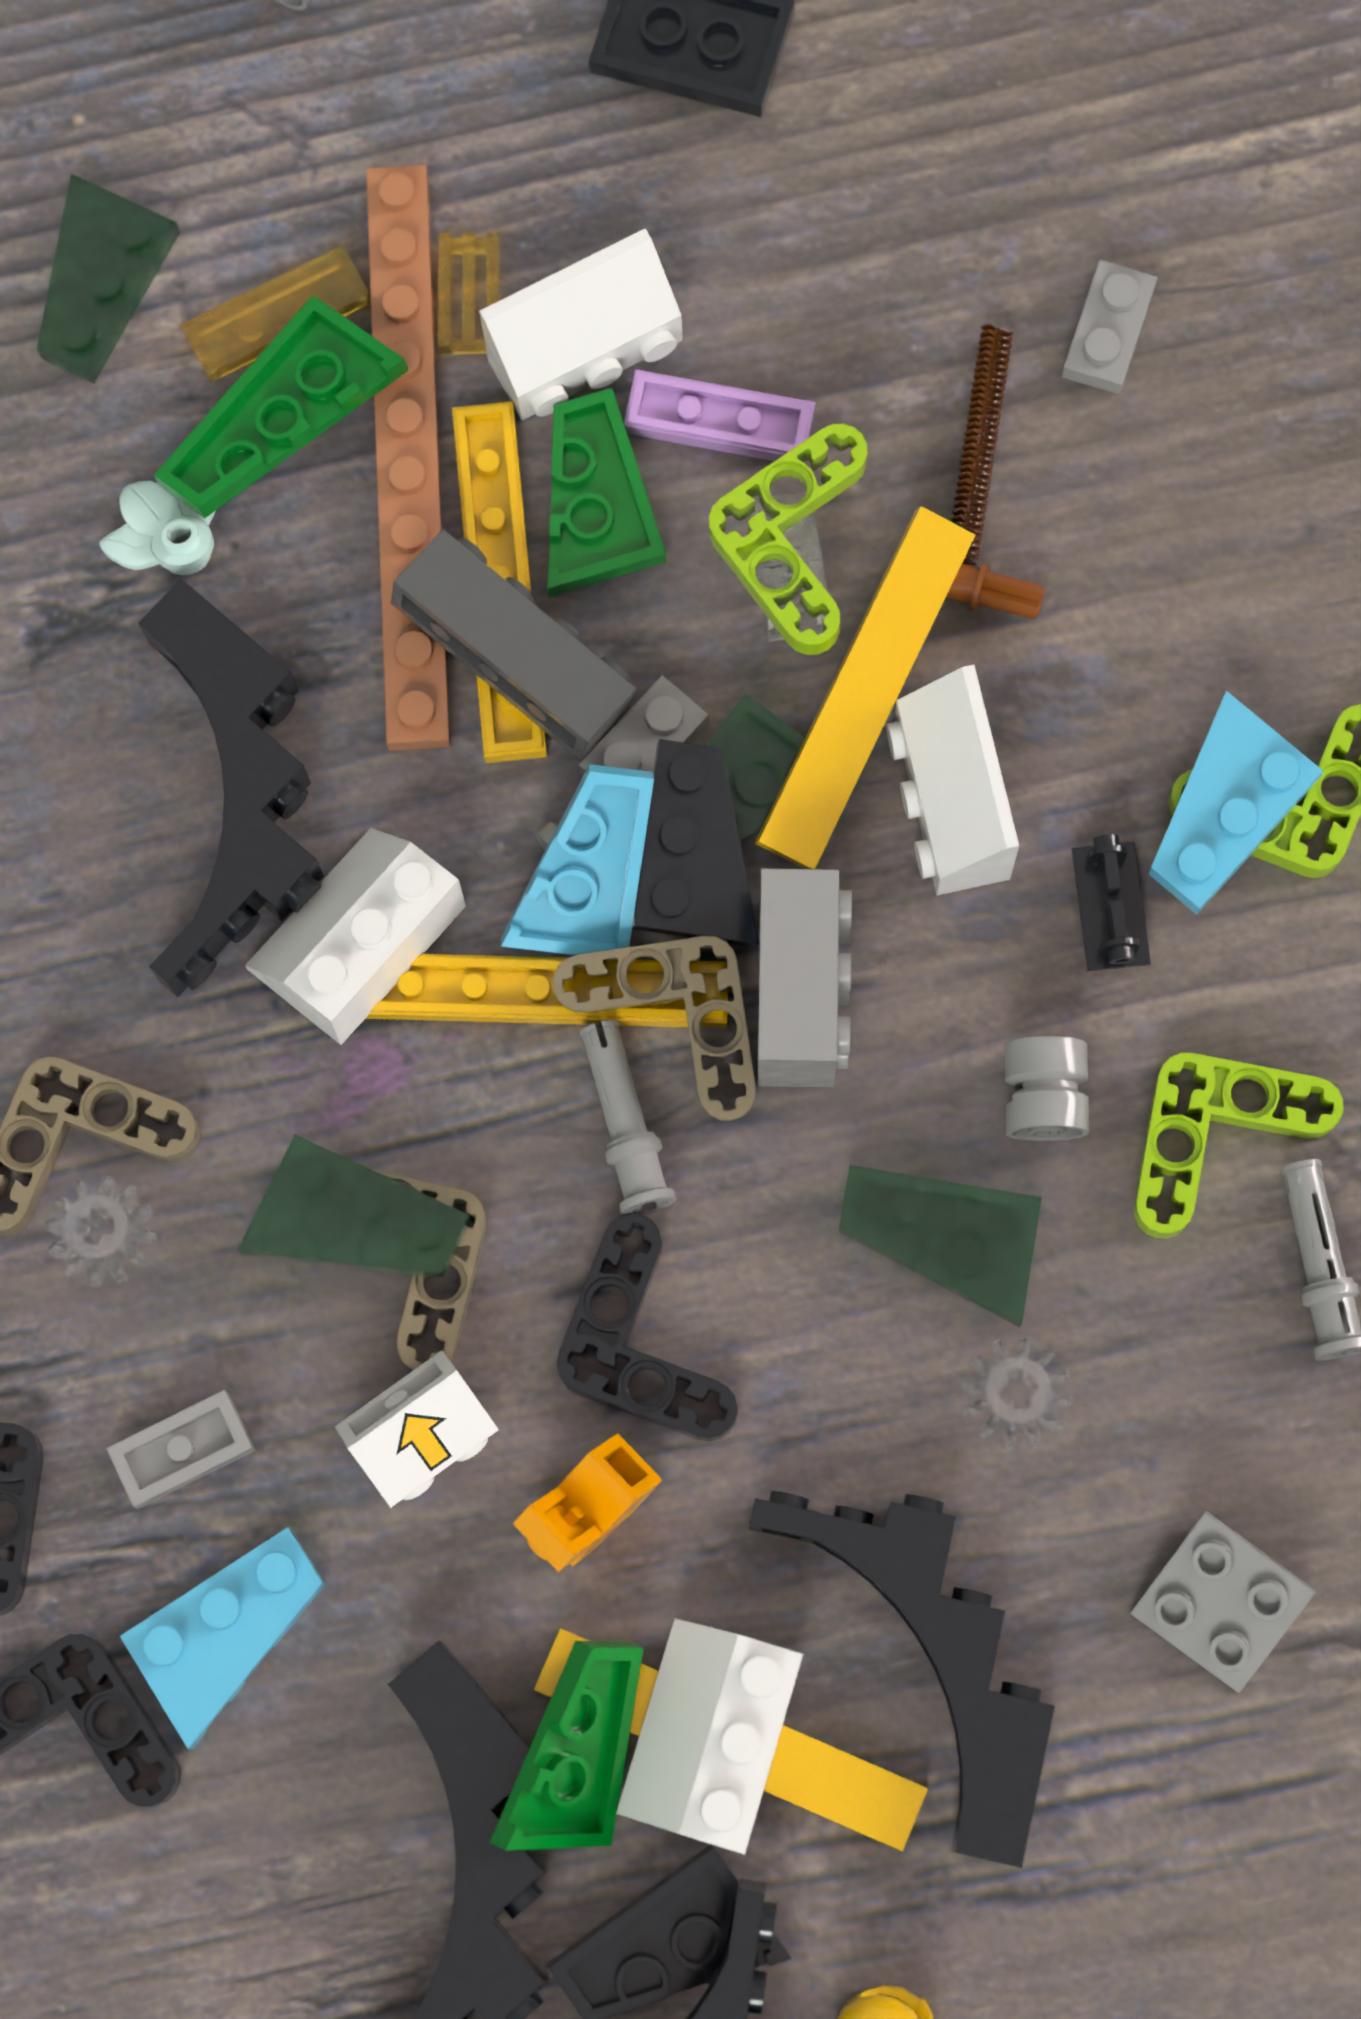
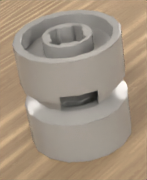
(1046, 1088)

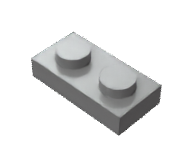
(1109, 327)
(658, 714)
(180, 1449)

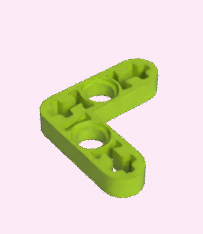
(766, 538)
(1284, 844)
(1216, 1105)

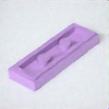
(716, 416)

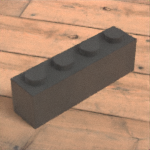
(513, 643)

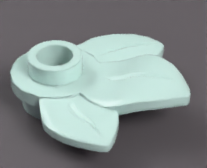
(154, 528)

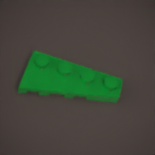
(285, 399)

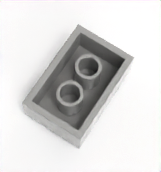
(803, 978)

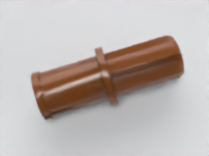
(996, 591)

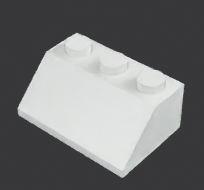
(582, 326)
(954, 784)
(359, 932)
(709, 1735)

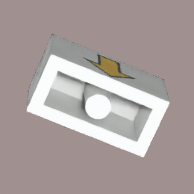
(417, 1430)

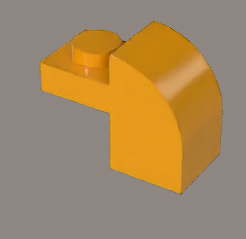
(587, 1504)

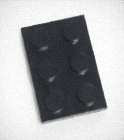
(695, 48)

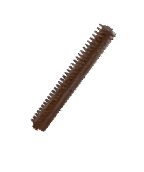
(981, 434)

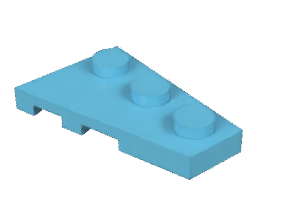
(1230, 804)
(590, 870)
(221, 1630)

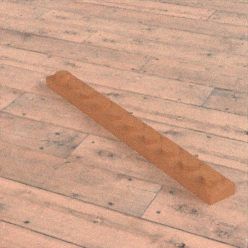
(406, 447)

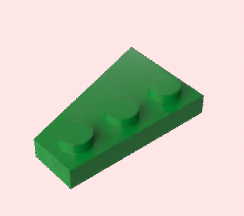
(598, 499)
(578, 1756)

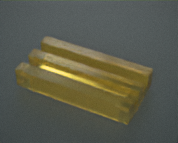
(468, 247)

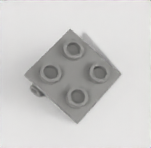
(1222, 1601)

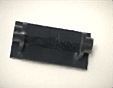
(1110, 904)

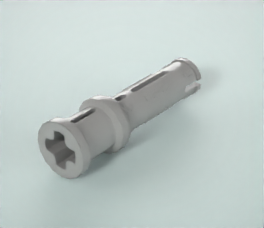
(632, 1147)
(1328, 1290)

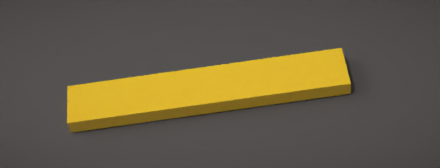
(496, 525)
(865, 689)
(522, 992)
(801, 1768)

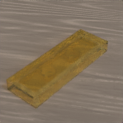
(246, 325)

